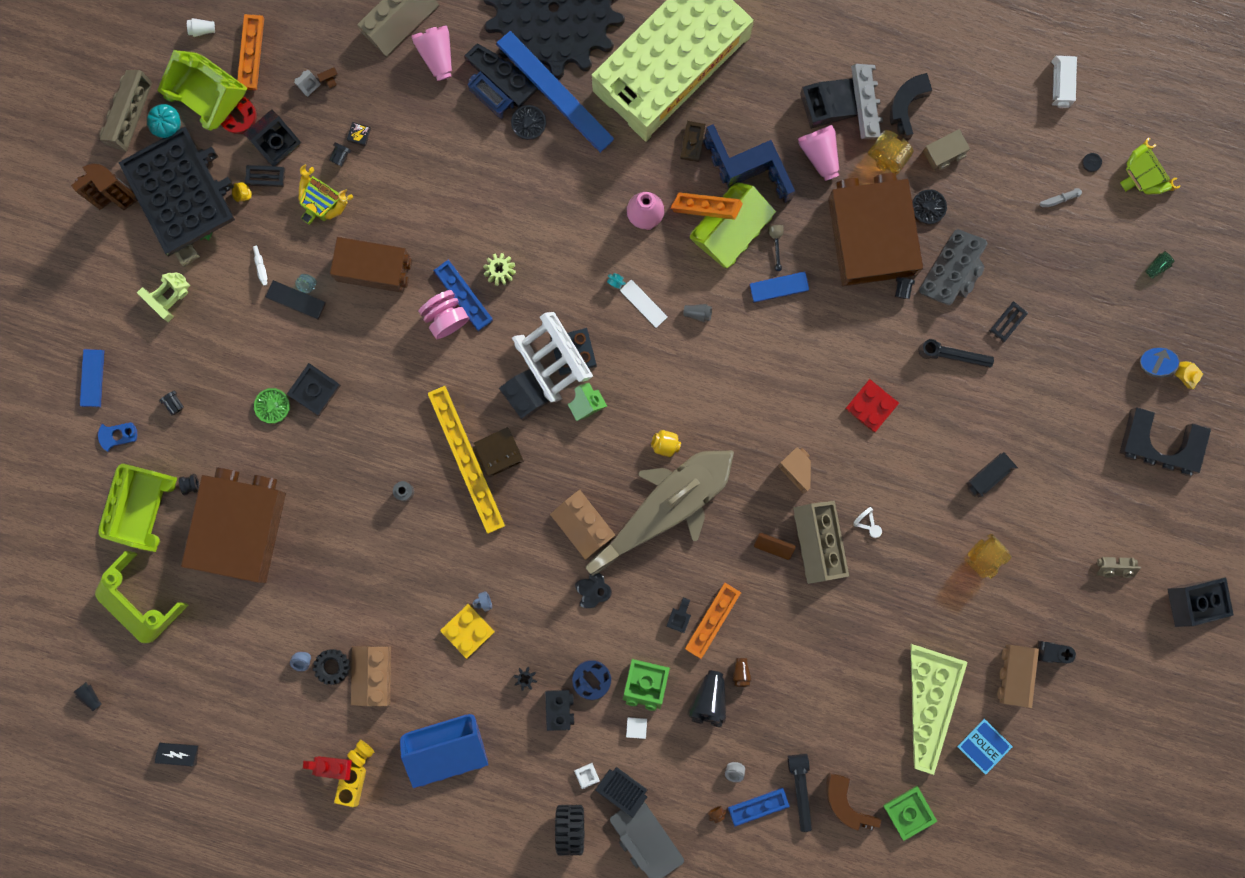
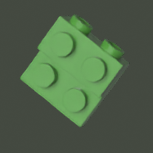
(646, 685)

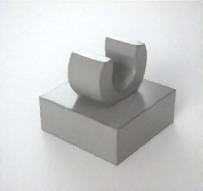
(307, 82)

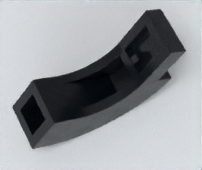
(911, 90)

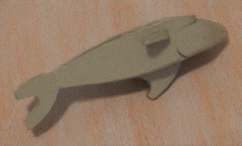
(675, 499)

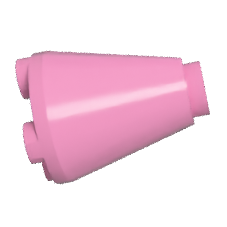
(435, 50)
(822, 151)
(643, 215)

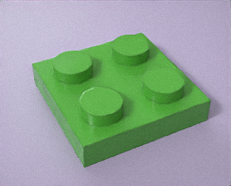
(910, 813)

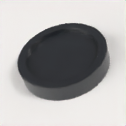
(1092, 162)

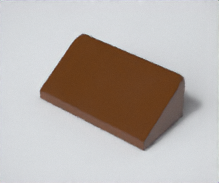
(774, 546)

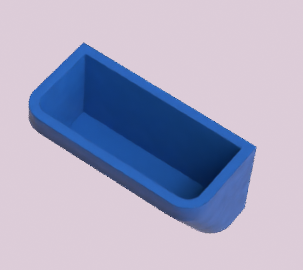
(443, 750)

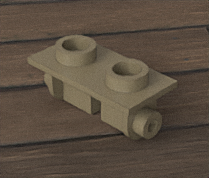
(1108, 568)

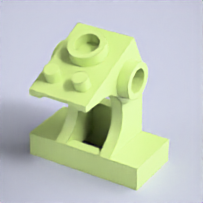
(158, 301)

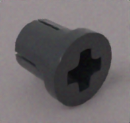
(339, 154)
(904, 287)
(172, 403)

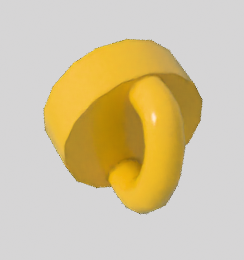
(241, 192)

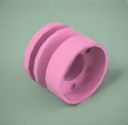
(442, 312)

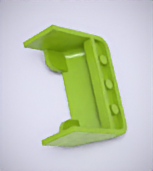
(142, 627)

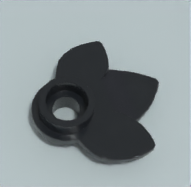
(590, 589)

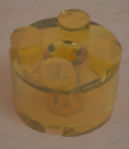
(890, 152)
(988, 556)

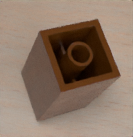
(370, 265)

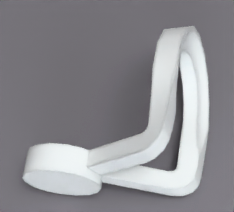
(875, 531)

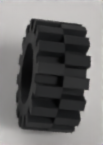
(320, 662)

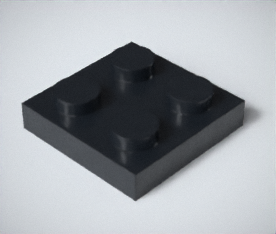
(313, 389)

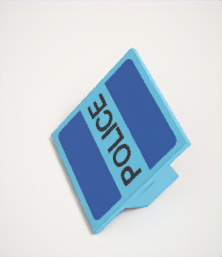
(984, 746)

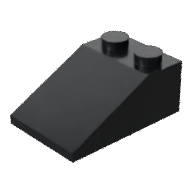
(1200, 602)

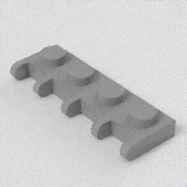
(866, 101)

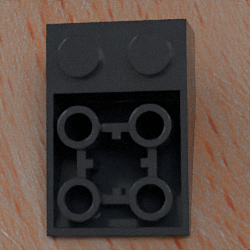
(829, 101)

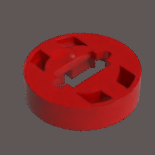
(249, 120)

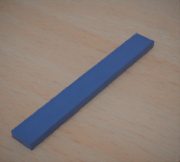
(555, 91)

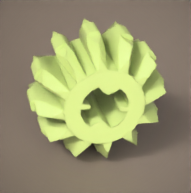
(507, 269)

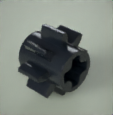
(524, 684)

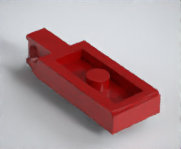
(329, 767)

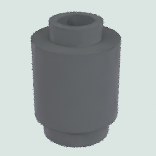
(408, 495)

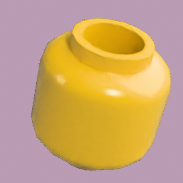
(665, 443)

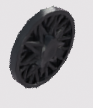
(528, 122)
(929, 206)

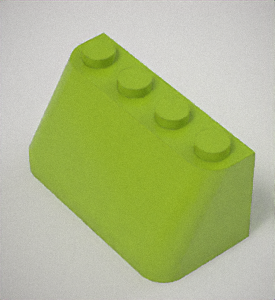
(727, 238)

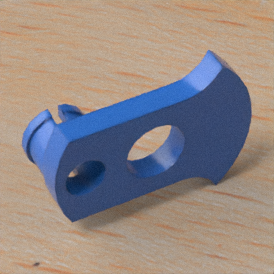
(106, 439)

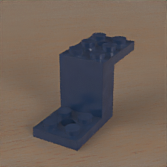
(749, 164)

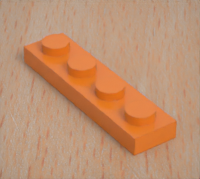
(250, 51)
(707, 205)
(712, 620)

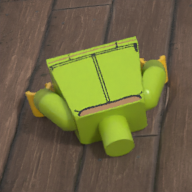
(1147, 172)

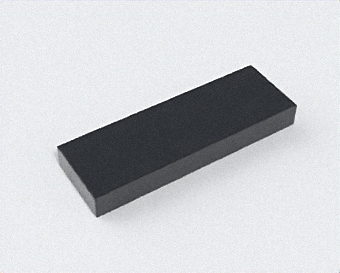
(295, 299)

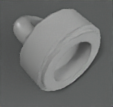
(735, 772)

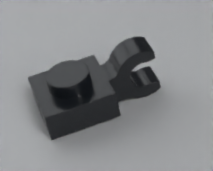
(679, 618)

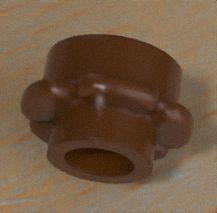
(717, 814)

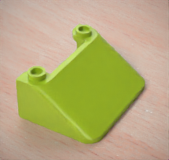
(134, 506)

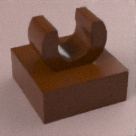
(328, 75)

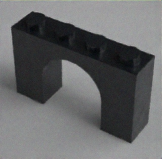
(1137, 444)

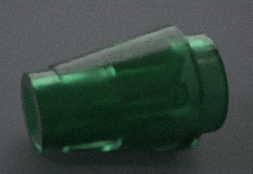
(1160, 264)

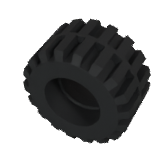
(569, 830)

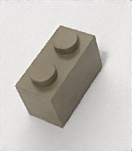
(946, 150)

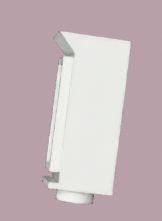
(1064, 81)

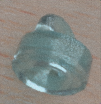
(305, 283)

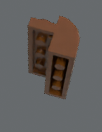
(102, 187)

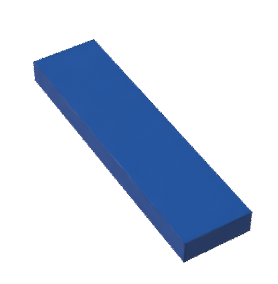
(453, 281)

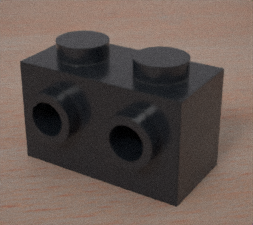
(558, 710)

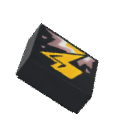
(359, 134)

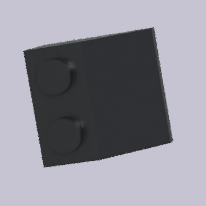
(272, 138)
(524, 394)

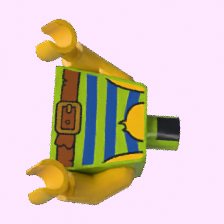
(319, 198)

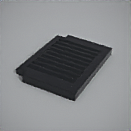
(622, 791)

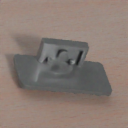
(955, 268)
(647, 842)

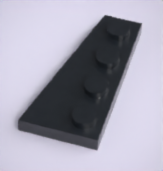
(501, 74)

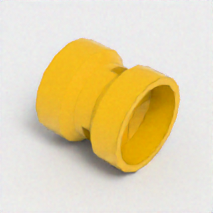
(360, 753)

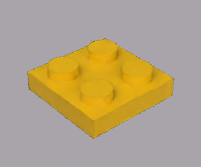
(467, 631)

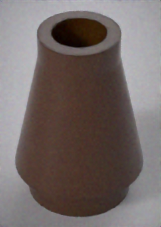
(741, 673)

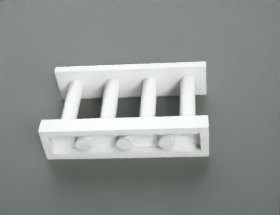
(569, 355)

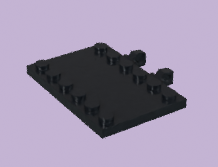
(178, 190)

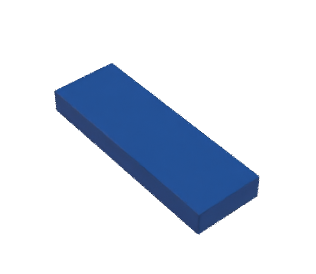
(779, 287)
(92, 378)
(758, 807)

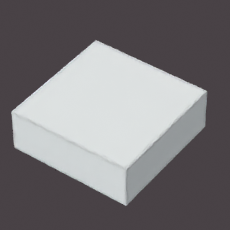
(636, 727)
(586, 775)

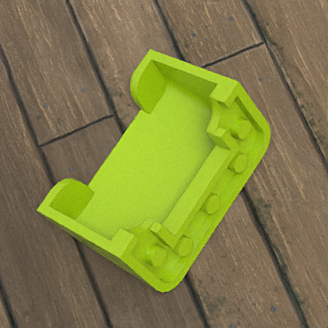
(201, 87)

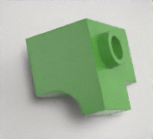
(586, 402)

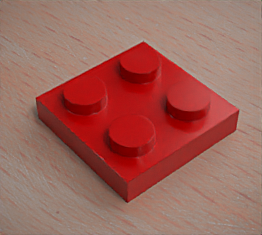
(872, 405)

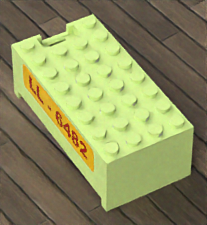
(670, 59)

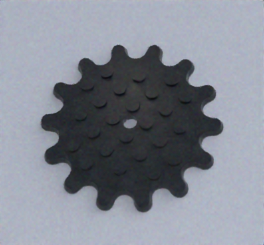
(558, 35)

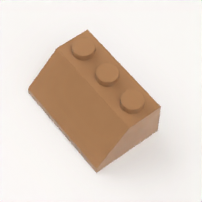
(582, 524)
(371, 675)
(1018, 675)

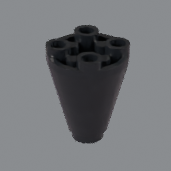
(709, 701)

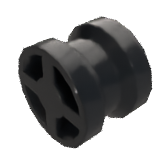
(189, 484)

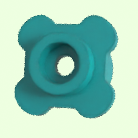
(616, 280)

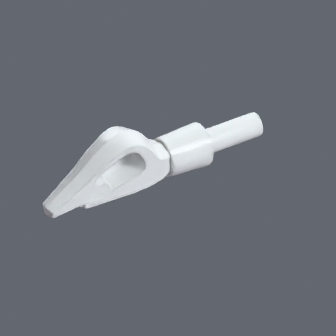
(261, 272)

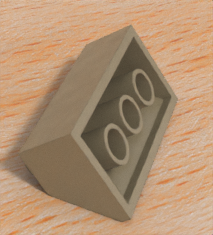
(394, 21)
(126, 110)
(821, 541)

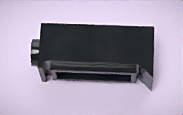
(990, 475)

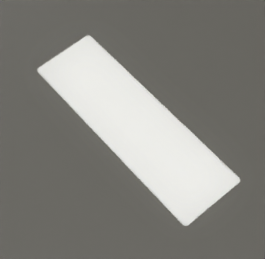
(643, 303)

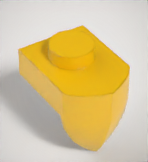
(1189, 374)

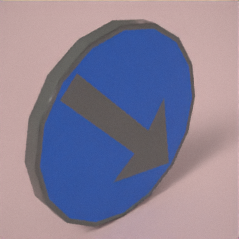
(1159, 362)

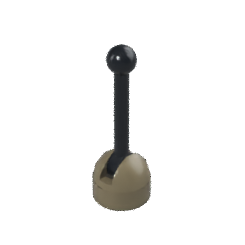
(776, 232)

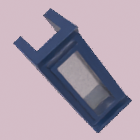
(489, 94)

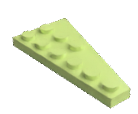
(934, 694)

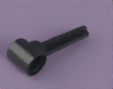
(954, 354)
(799, 766)

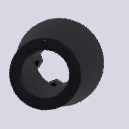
(87, 696)

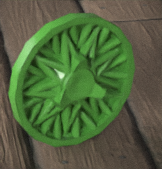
(271, 405)

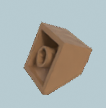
(798, 468)

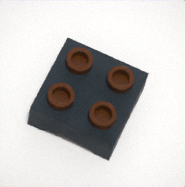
(583, 344)

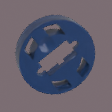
(598, 673)

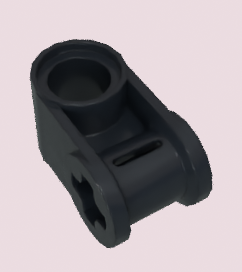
(1052, 652)

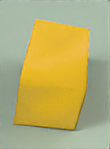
(352, 787)

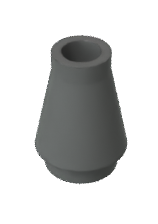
(699, 312)

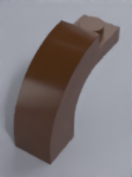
(836, 795)

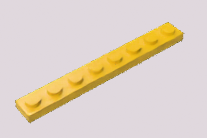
(466, 459)

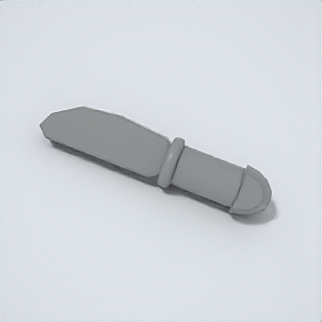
(1061, 198)

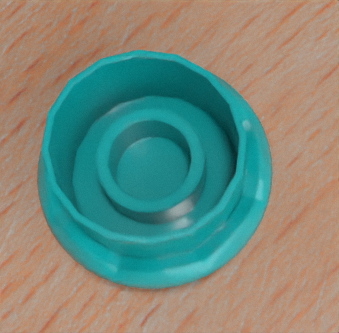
(163, 121)

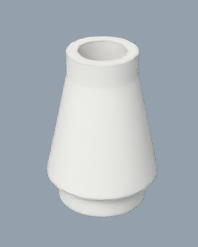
(200, 27)

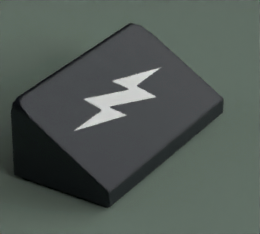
(177, 754)

